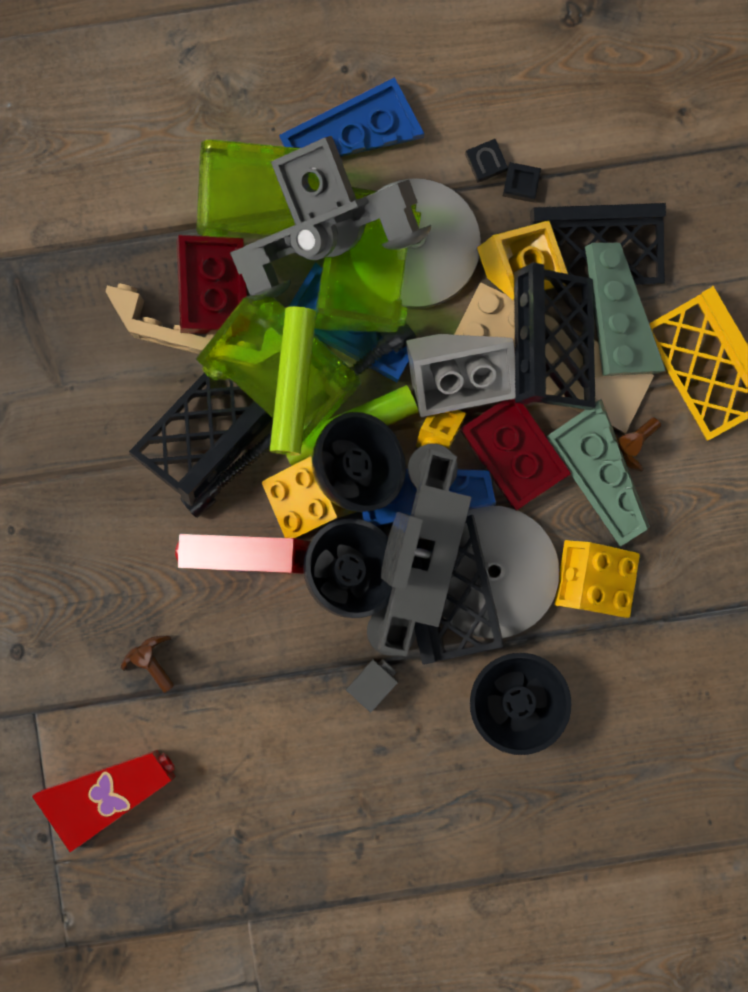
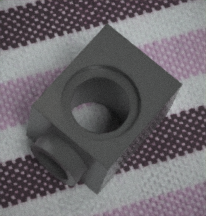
(373, 684)

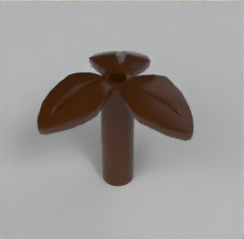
(633, 442)
(144, 658)

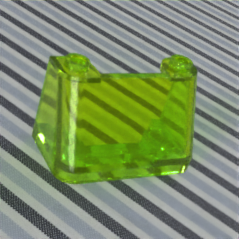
(241, 189)
(363, 284)
(249, 353)

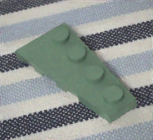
(620, 319)
(598, 467)

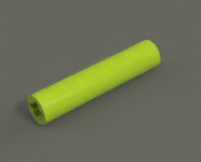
(293, 381)
(387, 408)

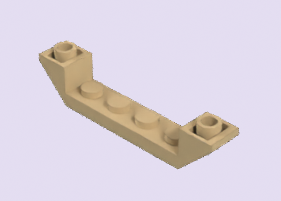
(129, 307)

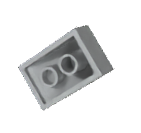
(460, 371)

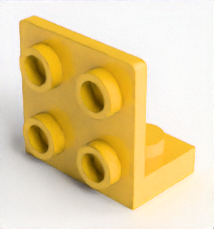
(299, 501)
(597, 578)

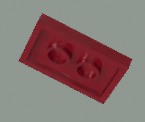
(207, 282)
(515, 452)

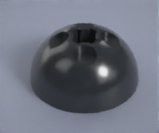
(358, 462)
(359, 553)
(538, 710)

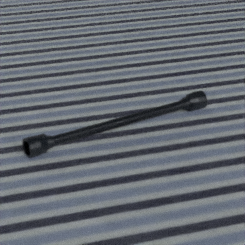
(390, 342)

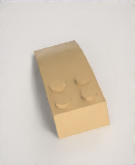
(493, 316)

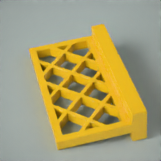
(731, 342)

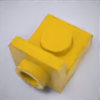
(440, 428)

